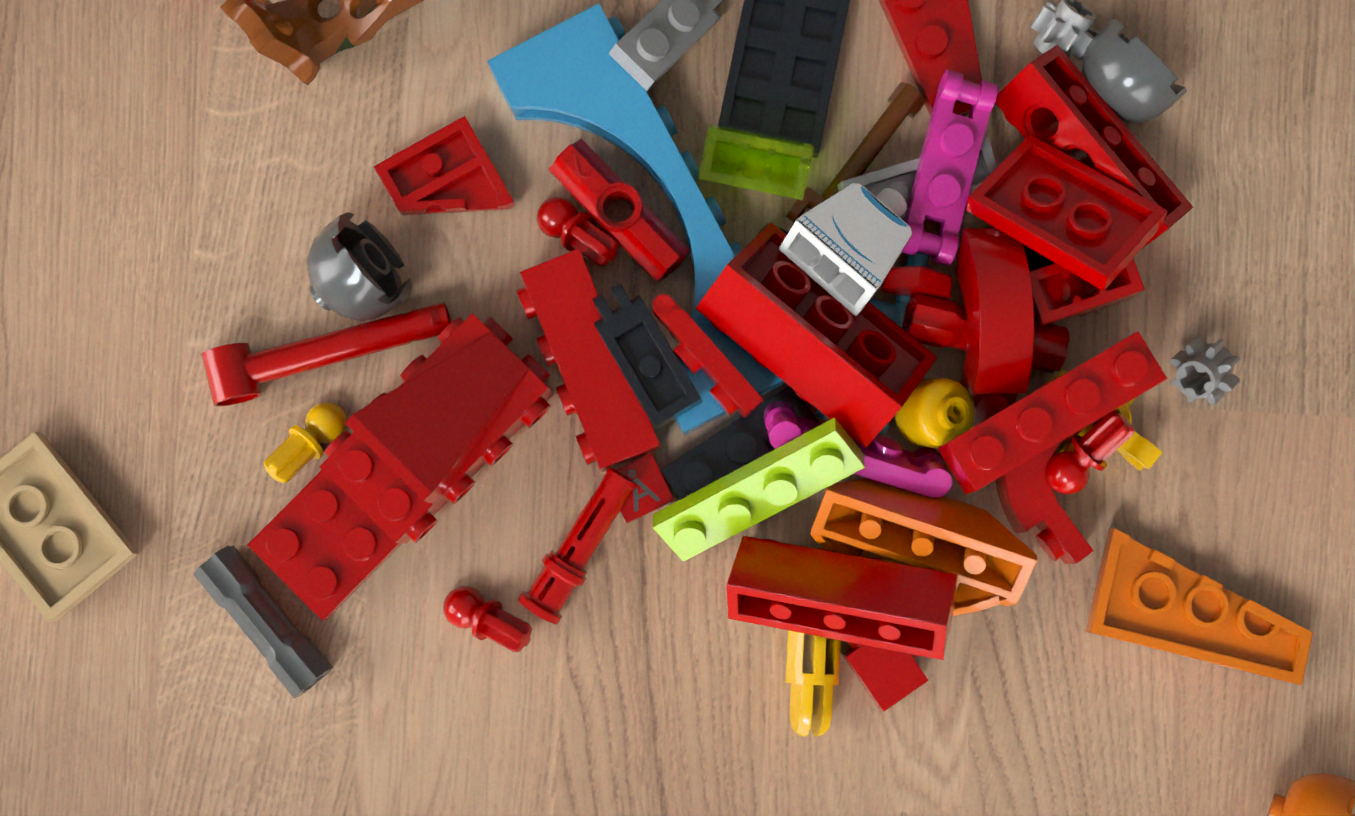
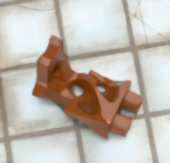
(301, 38)

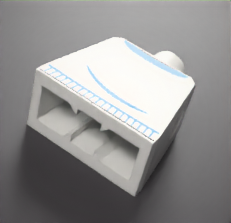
(850, 242)

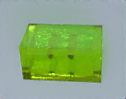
(756, 161)

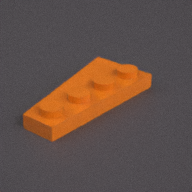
(1172, 609)

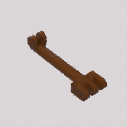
(903, 102)

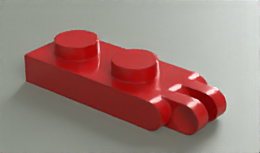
(699, 352)

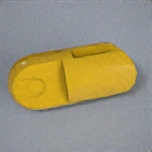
(813, 672)

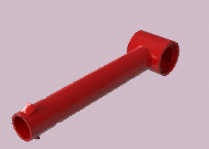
(236, 372)

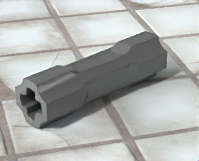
(239, 591)

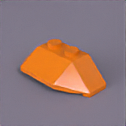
(927, 532)

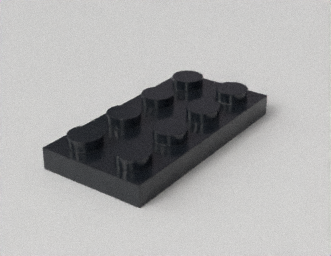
(784, 68)

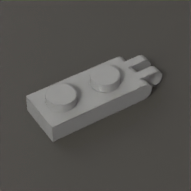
(664, 37)

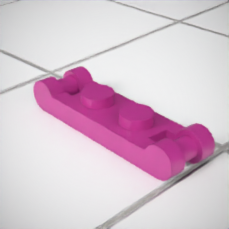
(948, 166)
(884, 458)

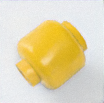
(936, 412)

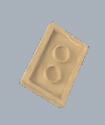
(54, 530)

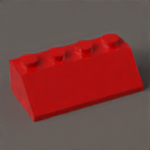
(837, 361)

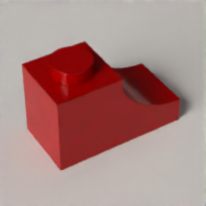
(1063, 295)

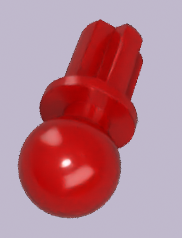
(559, 219)
(1070, 471)
(466, 608)

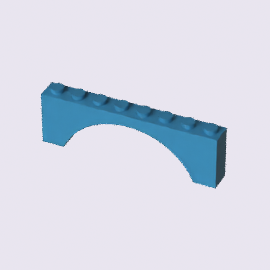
(575, 82)

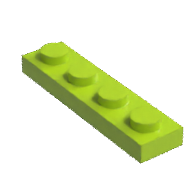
(759, 490)

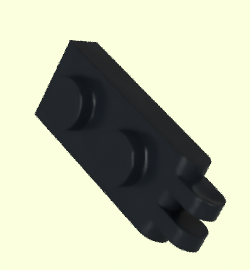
(645, 358)

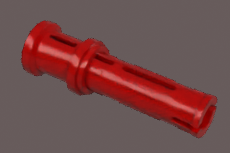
(566, 567)

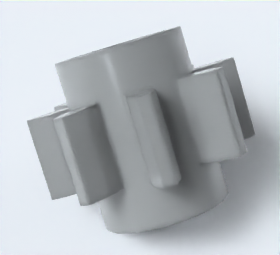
(1064, 26)
(1205, 370)

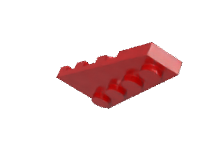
(933, 39)

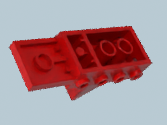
(404, 462)

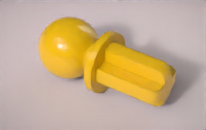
(322, 425)

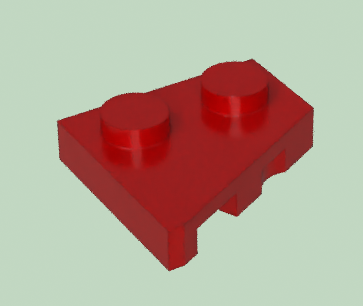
(444, 175)

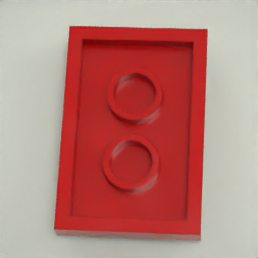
(1066, 211)

